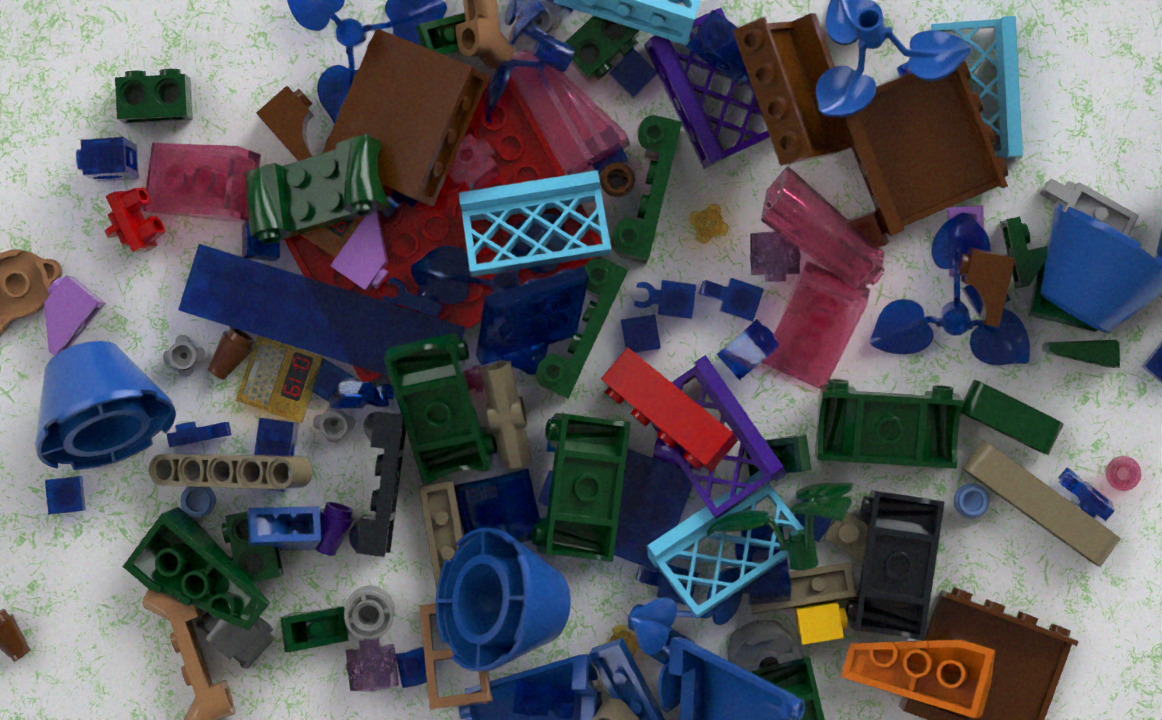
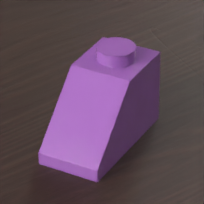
(364, 254)
(68, 312)

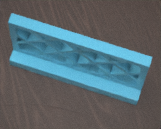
(655, 17)
(1007, 78)
(536, 197)
(694, 530)

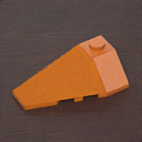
(935, 672)

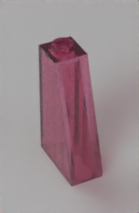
(568, 117)
(821, 230)

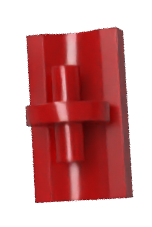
(129, 221)

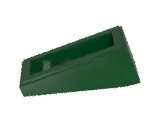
(1096, 352)

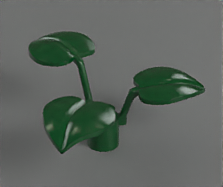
(824, 501)

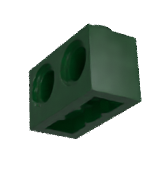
(593, 35)
(153, 106)
(240, 549)

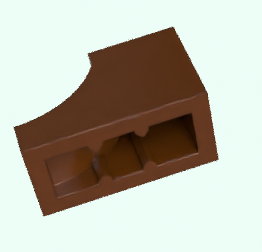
(288, 119)
(990, 277)

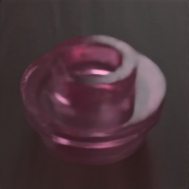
(1133, 477)

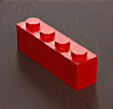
(669, 410)

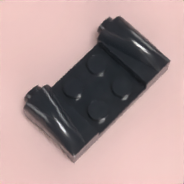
(374, 533)
(897, 564)

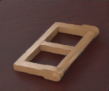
(431, 656)

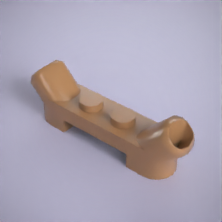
(482, 35)
(210, 699)

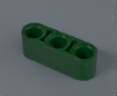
(1011, 417)

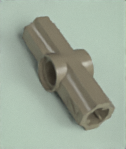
(506, 414)

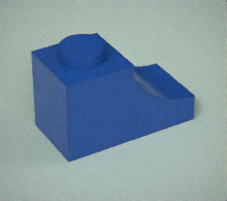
(285, 527)

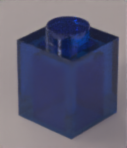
(748, 349)

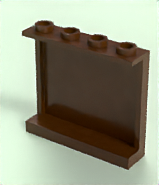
(784, 70)
(414, 107)
(923, 147)
(1025, 659)

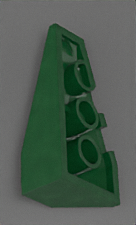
(191, 566)

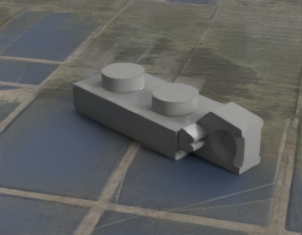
(1091, 203)

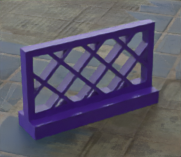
(689, 107)
(743, 429)

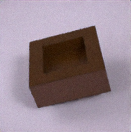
(871, 227)

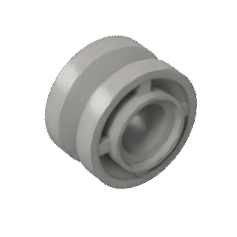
(369, 628)

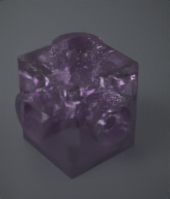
(773, 256)
(371, 666)

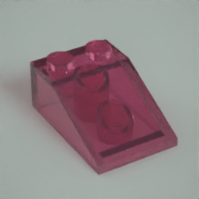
(199, 180)
(816, 325)

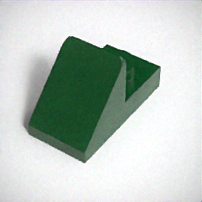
(440, 34)
(1026, 261)
(790, 451)
(313, 629)

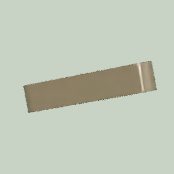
(184, 470)
(1041, 503)

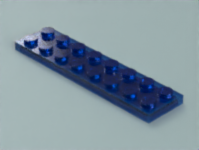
(302, 310)

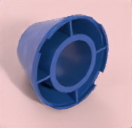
(1097, 271)
(98, 408)
(498, 601)

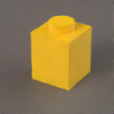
(820, 622)

